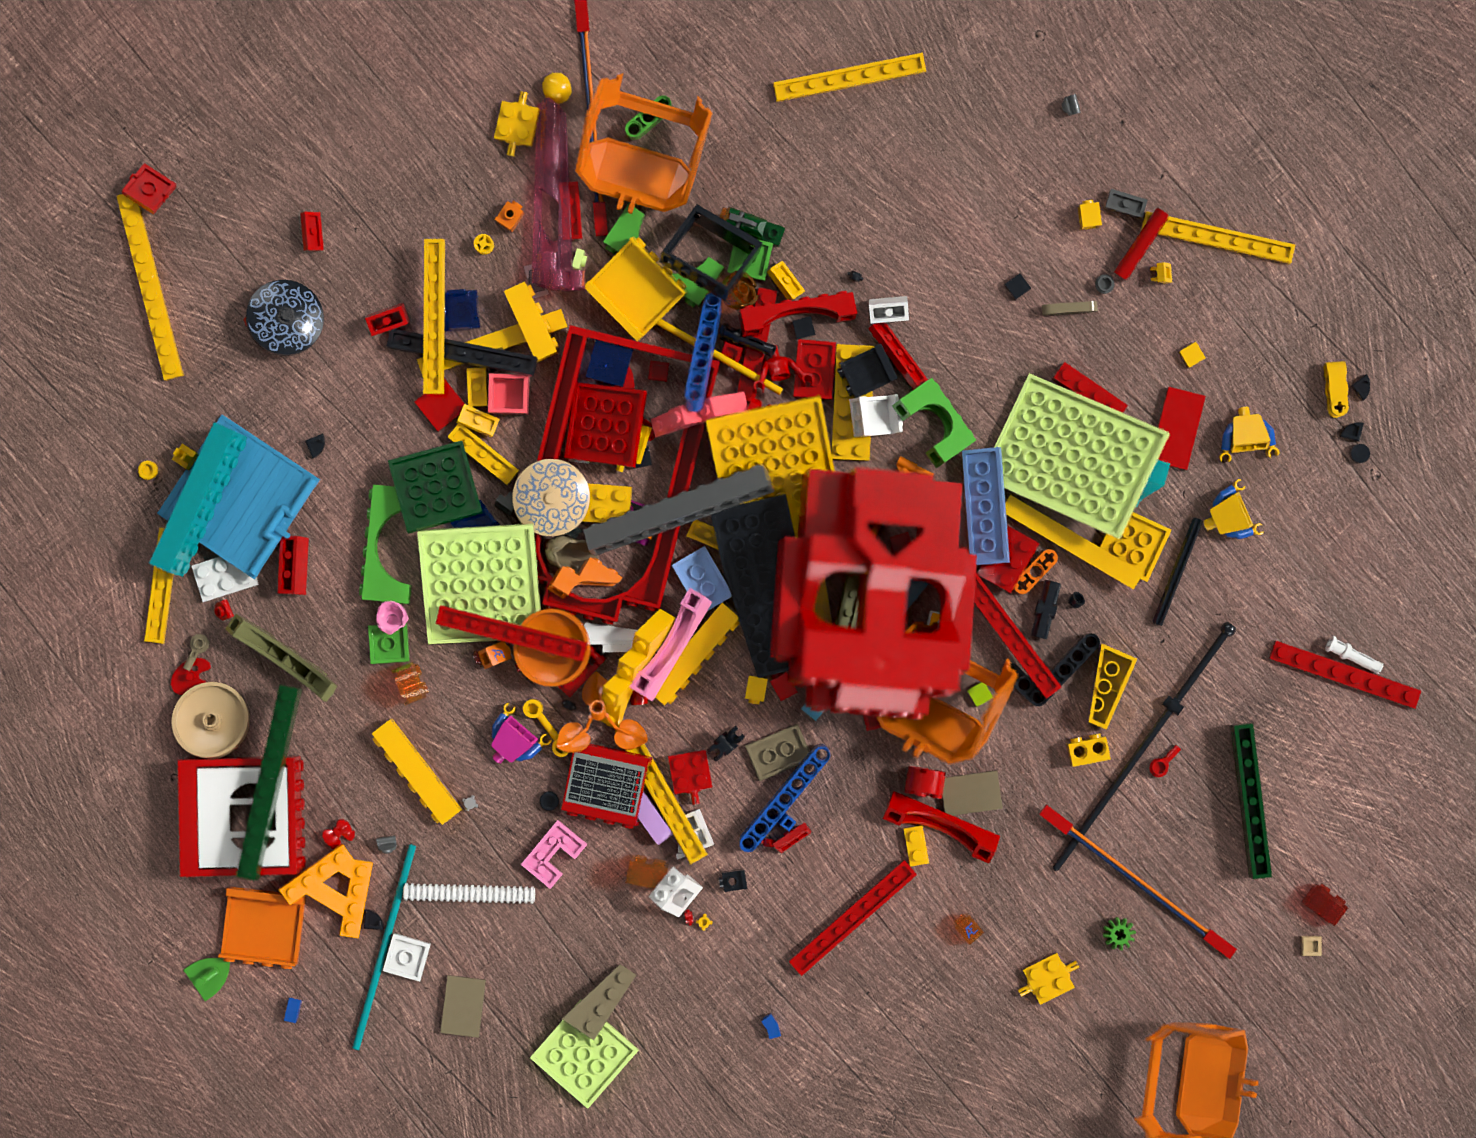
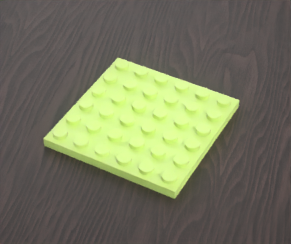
(478, 572)

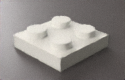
(406, 957)

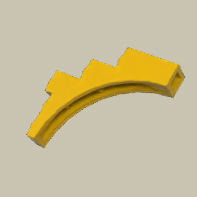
(645, 644)

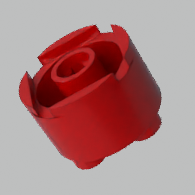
(925, 782)

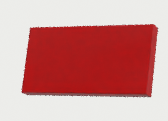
(1181, 419)

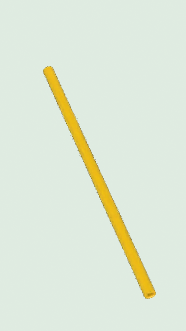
(721, 357)

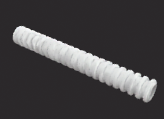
(469, 893)

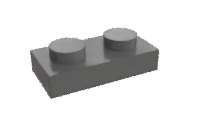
(1126, 203)

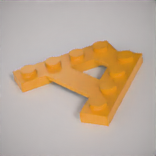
(349, 906)

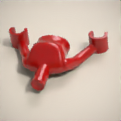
(779, 371)

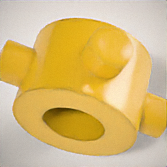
(704, 922)

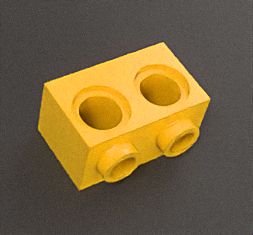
(1088, 755)

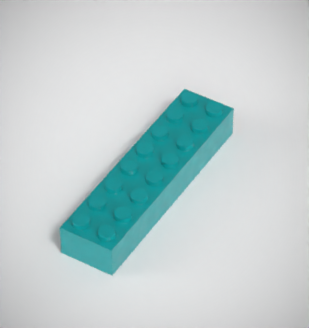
(198, 500)

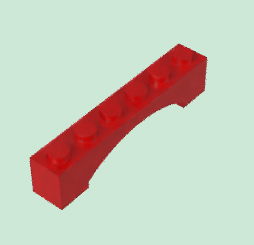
(838, 306)
(976, 839)

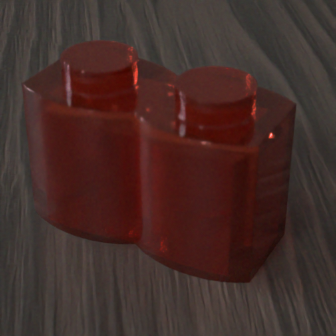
(1324, 904)

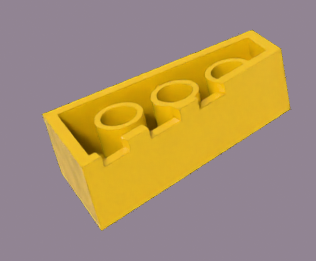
(1111, 678)

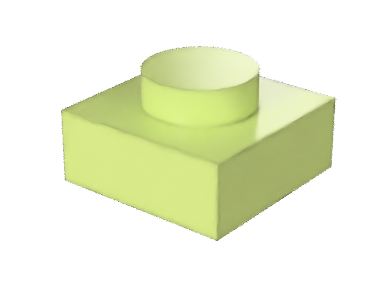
(579, 259)

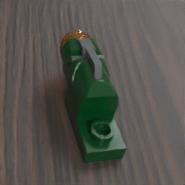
(753, 225)

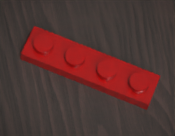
(898, 354)

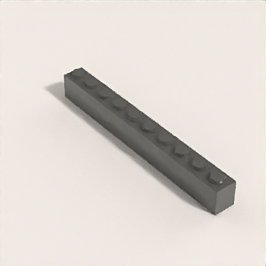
(678, 510)

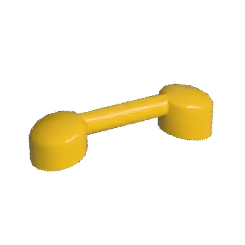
(533, 709)

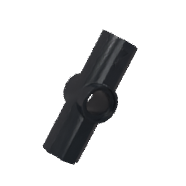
(1045, 609)

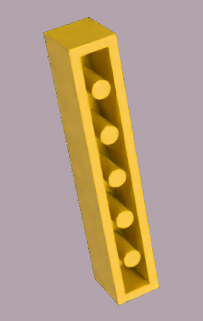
(697, 650)
(416, 771)

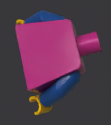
(513, 740)

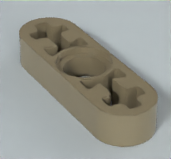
(1070, 308)

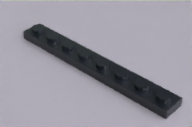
(467, 353)

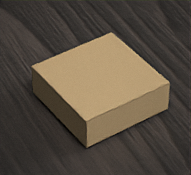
(1311, 946)

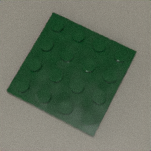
(435, 487)

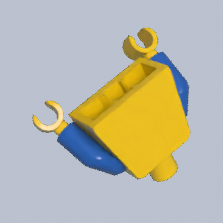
(1248, 434)
(1231, 514)

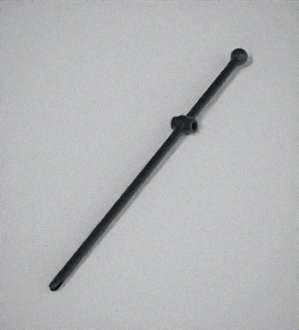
(1172, 706)

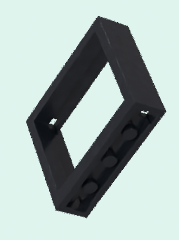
(721, 229)

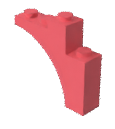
(682, 418)

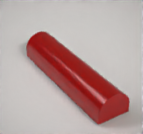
(1141, 244)

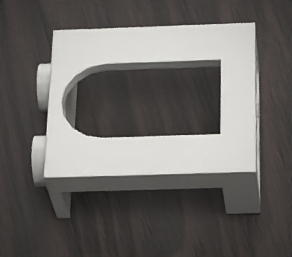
(681, 887)

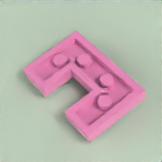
(538, 860)

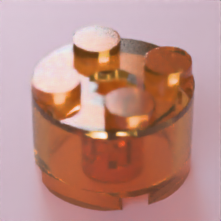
(409, 683)

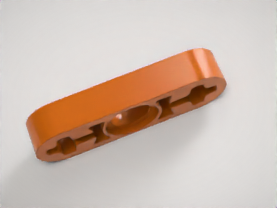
(1049, 565)

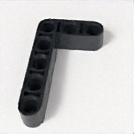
(1066, 659)

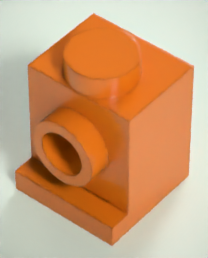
(510, 222)

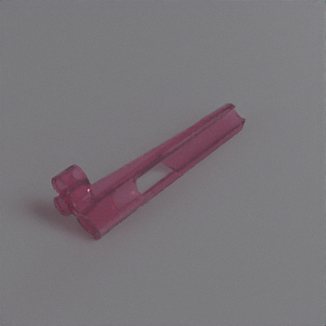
(553, 259)

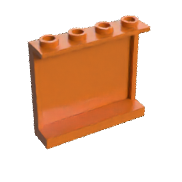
(262, 928)

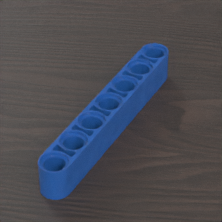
(703, 353)
(780, 806)

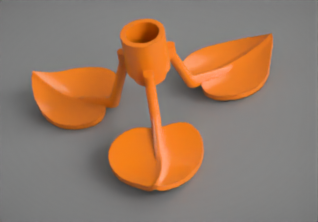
(574, 738)

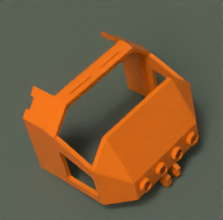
(633, 171)
(947, 730)
(1208, 1083)

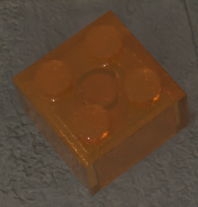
(646, 872)

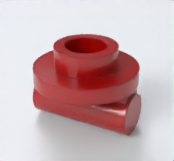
(223, 610)

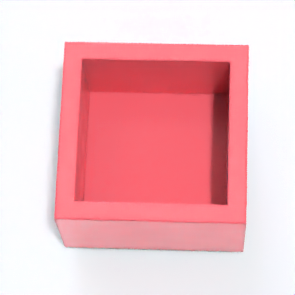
(508, 394)

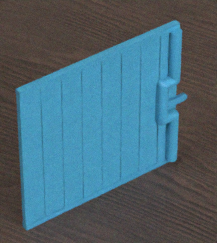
(255, 505)

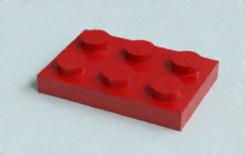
(819, 360)
(1020, 553)

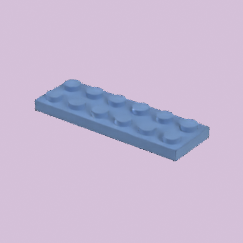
(986, 505)

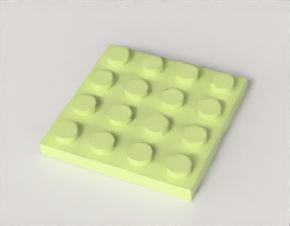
(582, 1063)

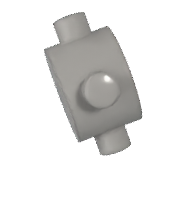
(470, 803)

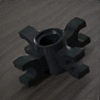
(725, 743)

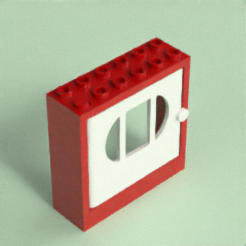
(209, 814)

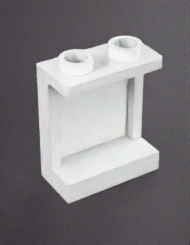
(875, 416)

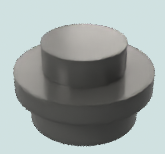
(1104, 284)

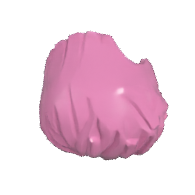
(391, 617)

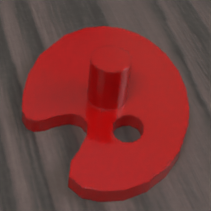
(183, 679)

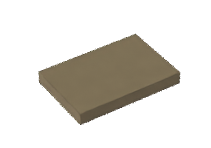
(777, 752)
(972, 793)
(463, 1006)

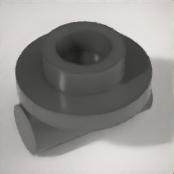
(1070, 105)
(386, 844)

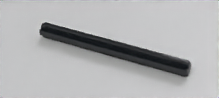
(1177, 571)

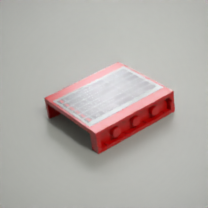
(606, 785)

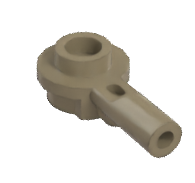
(198, 644)

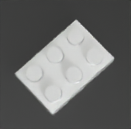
(220, 578)

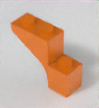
(590, 573)

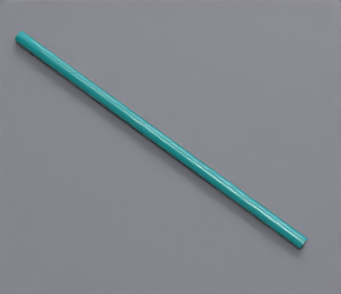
(384, 947)

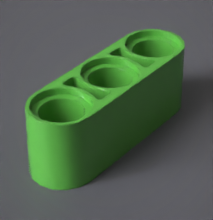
(643, 126)

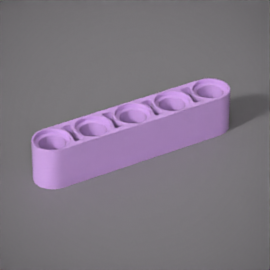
(653, 820)

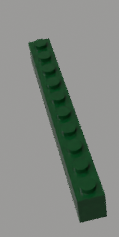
(269, 782)

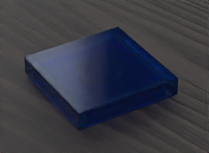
(609, 363)

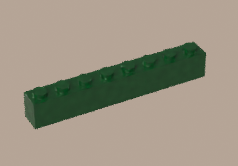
(1251, 800)

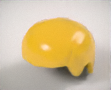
(556, 87)

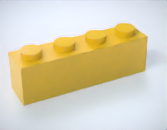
(531, 322)

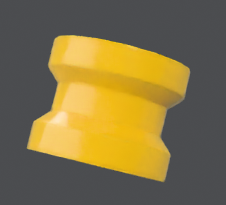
(484, 240)

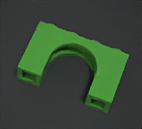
(931, 398)

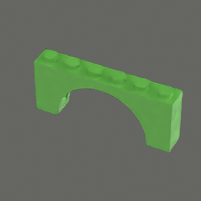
(629, 226)
(377, 582)

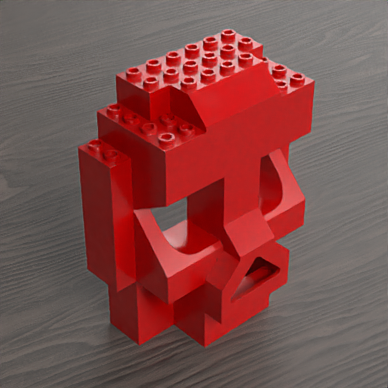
(877, 663)

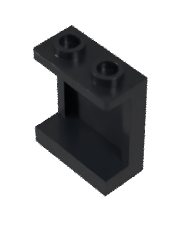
(867, 372)

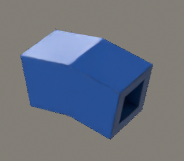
(790, 824)
(292, 1010)
(772, 1026)

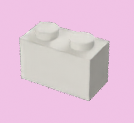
(888, 309)

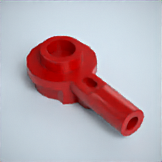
(1159, 767)

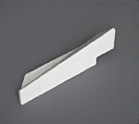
(613, 638)

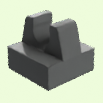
(505, 504)

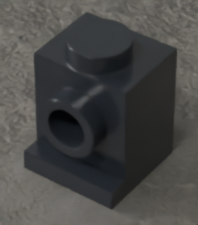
(738, 874)

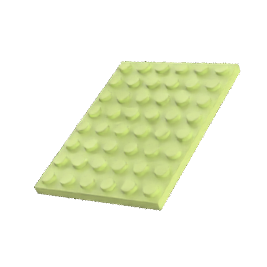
(1077, 455)

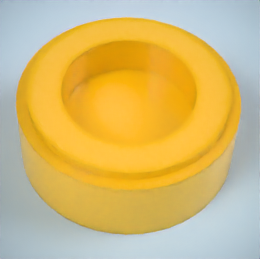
(148, 470)

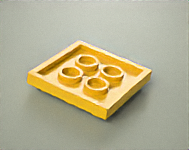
(1139, 544)

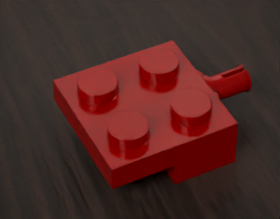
(690, 773)

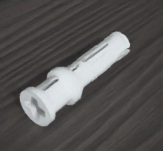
(1346, 651)

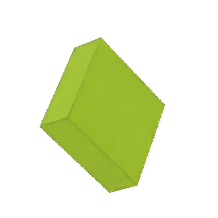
(980, 694)

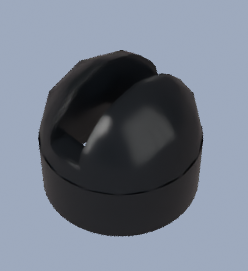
(1076, 596)

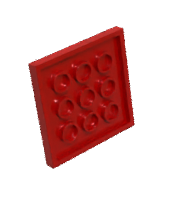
(605, 424)

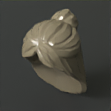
(567, 552)

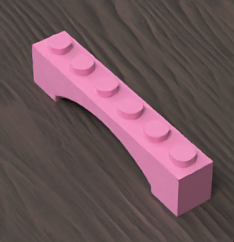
(689, 617)

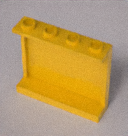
(636, 288)

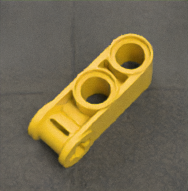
(1336, 388)

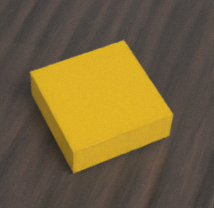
(1192, 355)

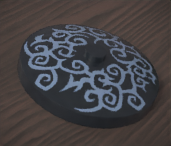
(284, 317)

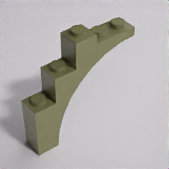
(282, 655)

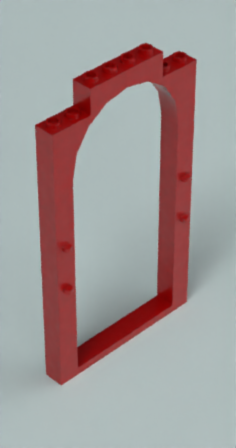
(651, 587)

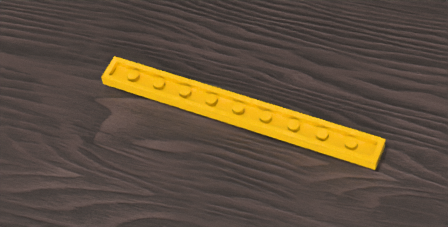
(150, 288)

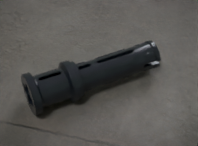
(735, 336)

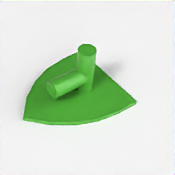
(208, 975)

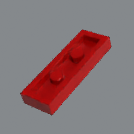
(575, 209)

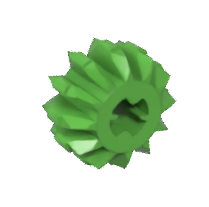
(1125, 929)

